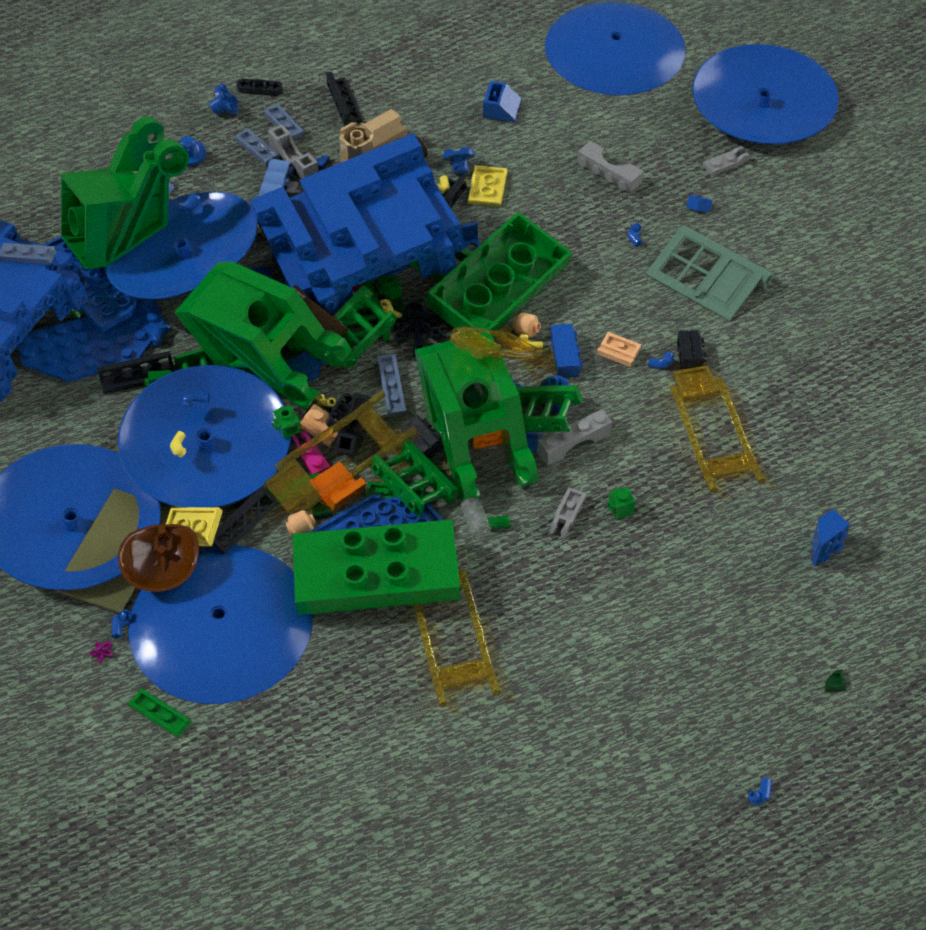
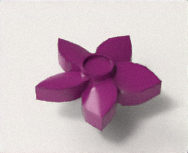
(101, 651)

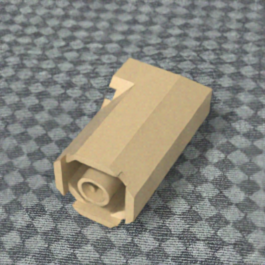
(370, 135)

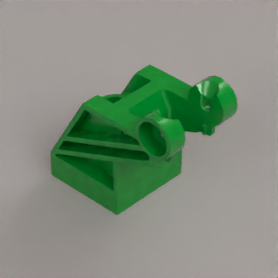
(124, 204)
(247, 321)
(472, 399)

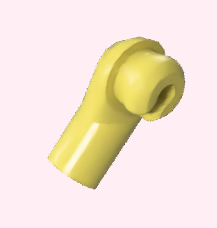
(322, 402)

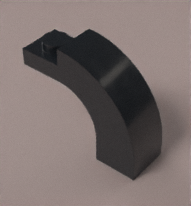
(352, 435)

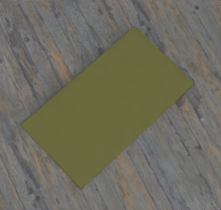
(102, 543)

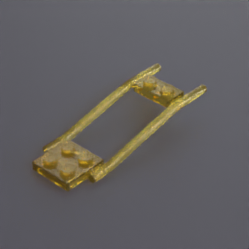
(480, 346)
(699, 384)
(294, 486)
(464, 672)

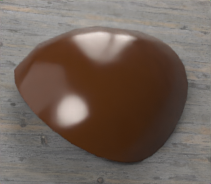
(158, 556)

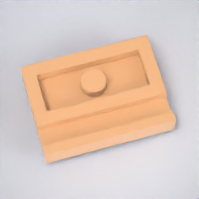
(619, 349)
(315, 423)

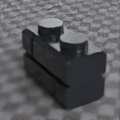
(690, 349)
(424, 439)

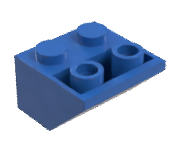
(501, 102)
(828, 536)

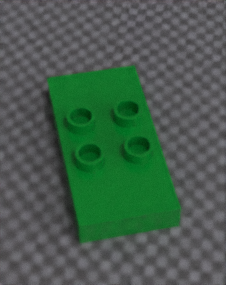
(499, 276)
(375, 567)

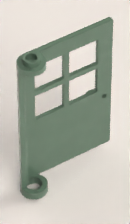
(725, 284)

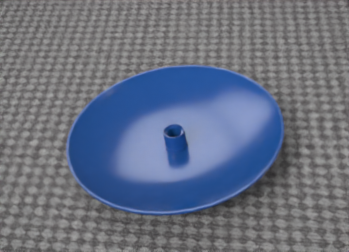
(615, 48)
(765, 94)
(187, 248)
(213, 471)
(51, 505)
(225, 658)

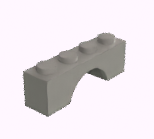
(282, 142)
(625, 177)
(556, 445)

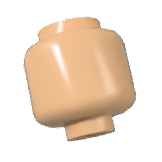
(526, 324)
(300, 522)

